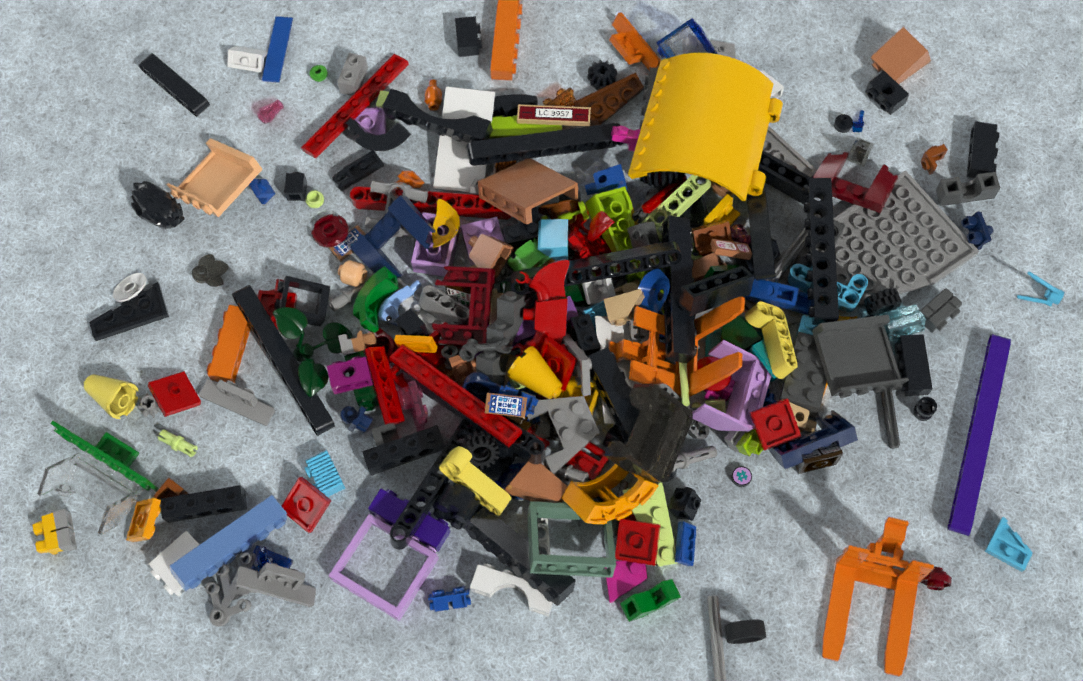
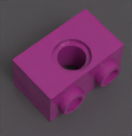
(342, 383)

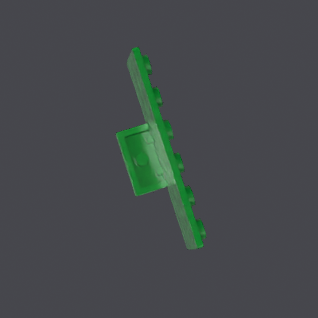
(111, 452)

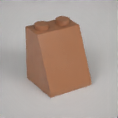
(901, 56)

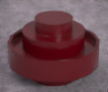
(937, 579)

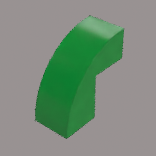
(649, 601)

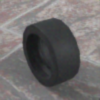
(745, 631)

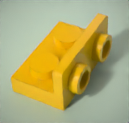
(723, 211)

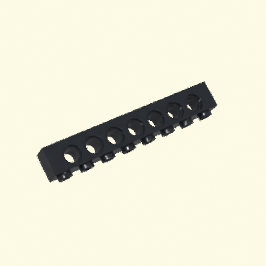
(821, 189)

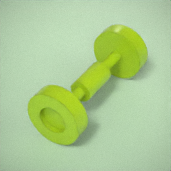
(568, 215)

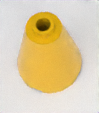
(535, 374)

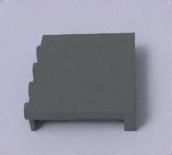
(857, 356)

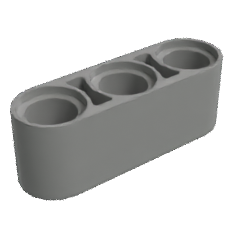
(443, 306)

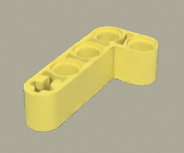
(776, 337)
(461, 471)

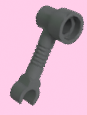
(472, 347)

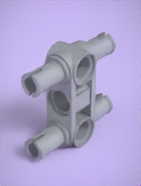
(389, 190)

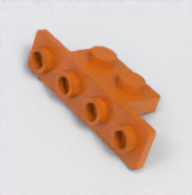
(631, 44)

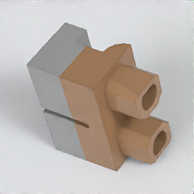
(357, 344)

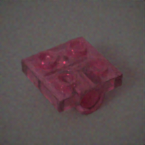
(411, 399)

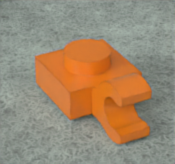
(411, 179)

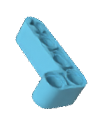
(844, 292)

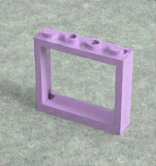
(395, 612)

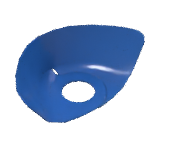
(657, 280)

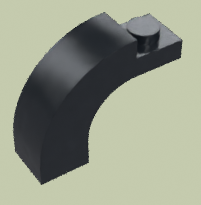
(383, 142)

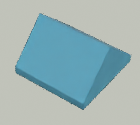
(554, 238)

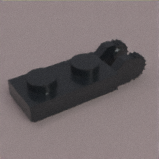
(358, 170)

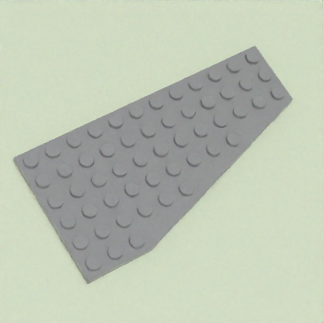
(899, 248)

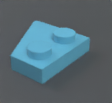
(1008, 546)

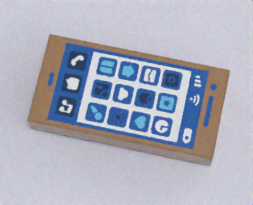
(343, 249)
(505, 405)

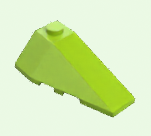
(618, 207)

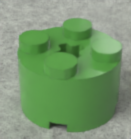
(528, 257)

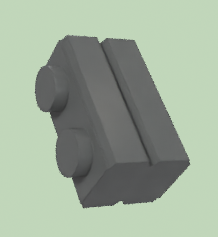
(941, 309)

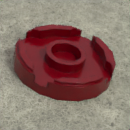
(330, 230)

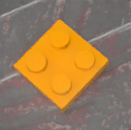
(143, 520)

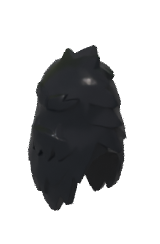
(156, 205)

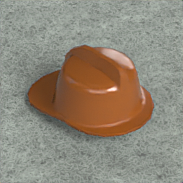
(556, 209)

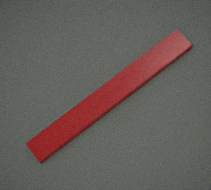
(355, 105)
(455, 395)

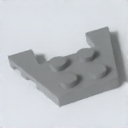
(573, 425)

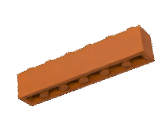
(505, 39)

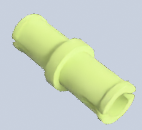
(177, 443)

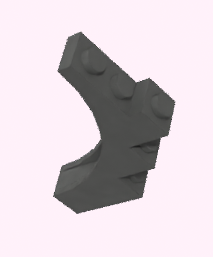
(506, 326)

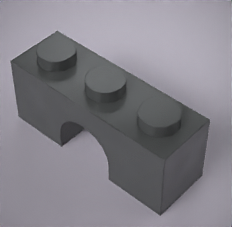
(952, 191)

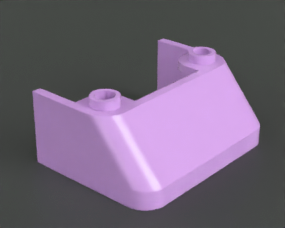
(747, 393)

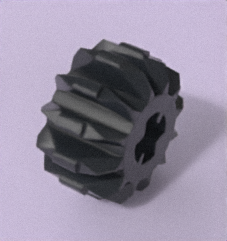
(602, 74)

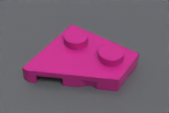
(625, 578)

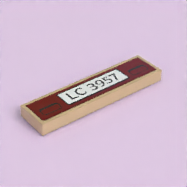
(553, 115)

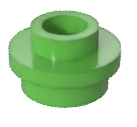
(320, 76)

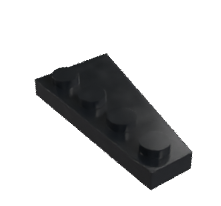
(137, 312)

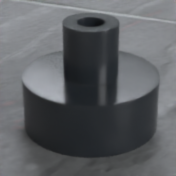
(843, 123)

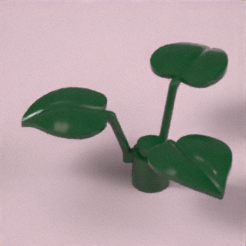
(291, 324)

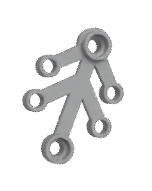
(231, 593)

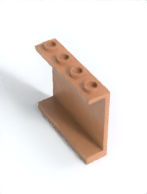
(525, 187)

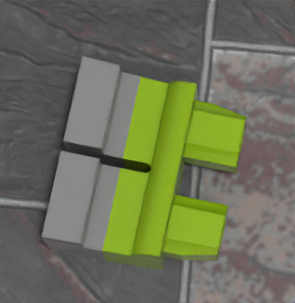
(744, 442)

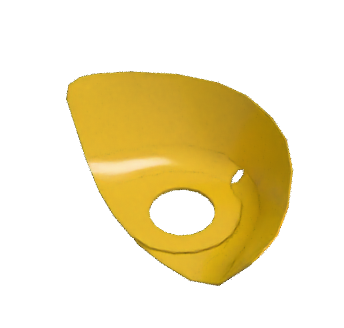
(445, 216)

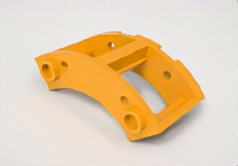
(580, 496)

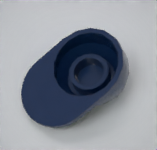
(479, 385)

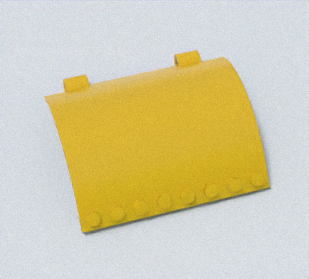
(707, 121)

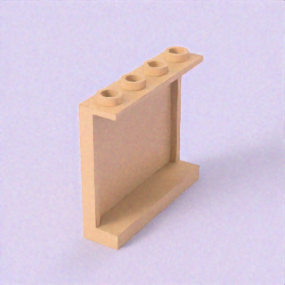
(217, 179)

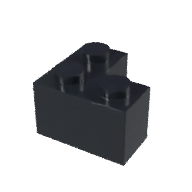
(520, 233)

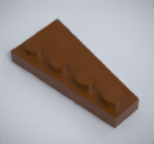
(610, 99)

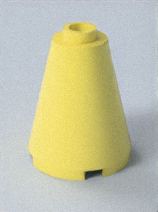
(113, 395)

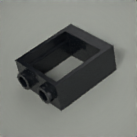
(323, 295)

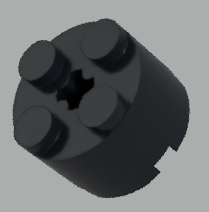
(455, 505)

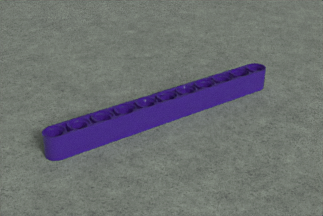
(980, 435)

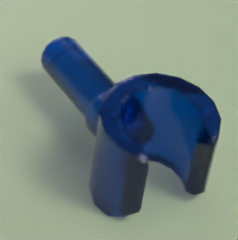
(858, 125)

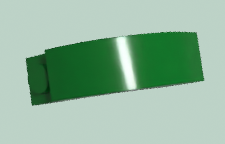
(371, 296)

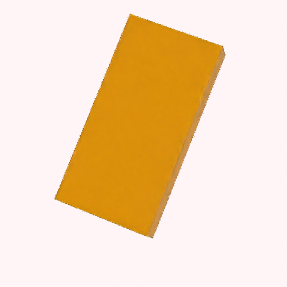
(417, 343)

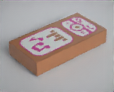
(731, 249)

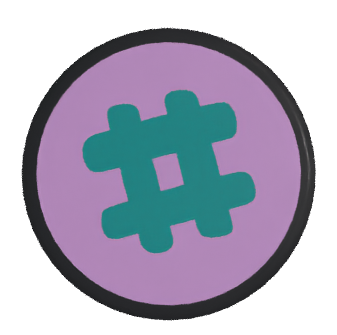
(741, 476)

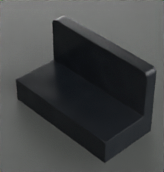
(696, 212)

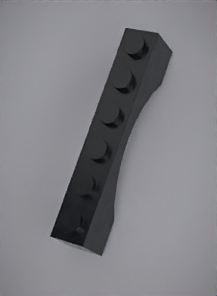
(469, 129)

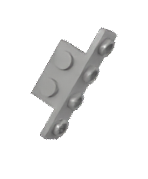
(237, 400)
(277, 582)

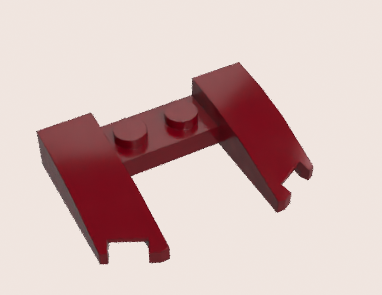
(870, 198)
(481, 284)

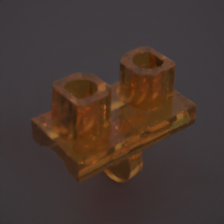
(563, 98)

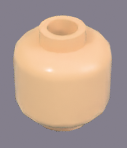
(352, 273)

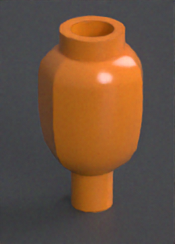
(433, 96)

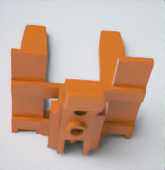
(648, 358)
(879, 572)

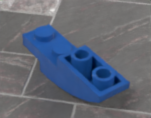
(779, 295)

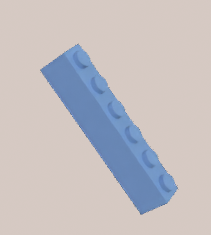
(228, 543)

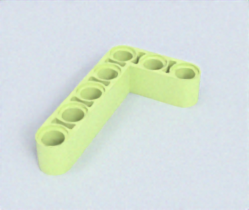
(678, 197)

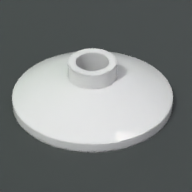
(129, 287)

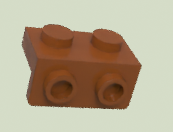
(704, 234)

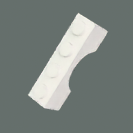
(488, 581)

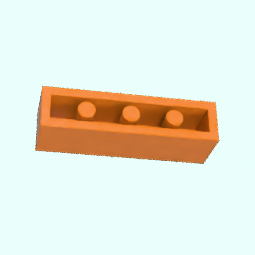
(230, 346)

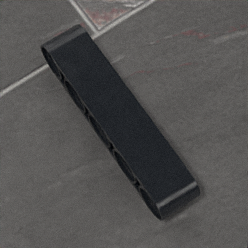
(174, 84)

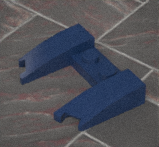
(400, 214)
(833, 429)

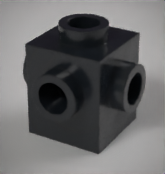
(684, 503)

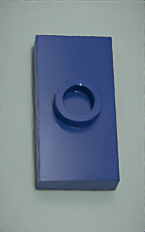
(685, 543)

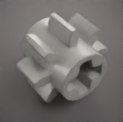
(145, 406)

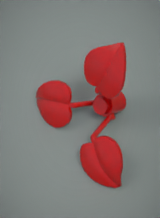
(598, 226)

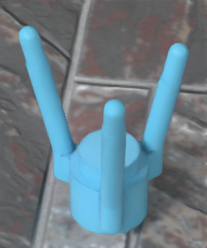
(1052, 294)

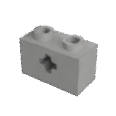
(352, 74)

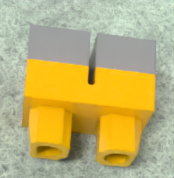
(57, 532)

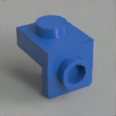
(262, 190)

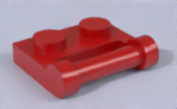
(587, 463)

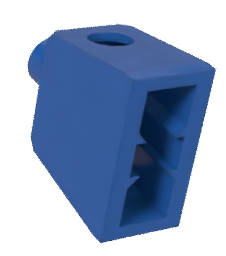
(607, 180)

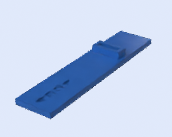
(277, 49)

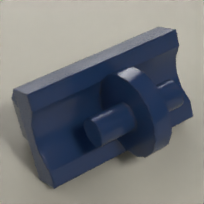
(979, 232)
(355, 418)

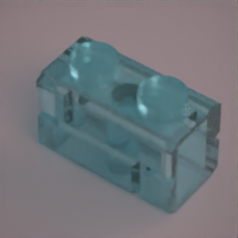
(904, 322)

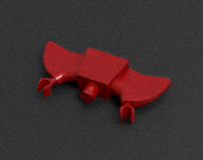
(551, 306)

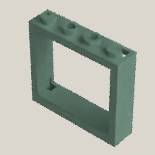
(566, 564)

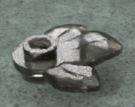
(211, 269)

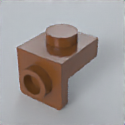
(931, 156)

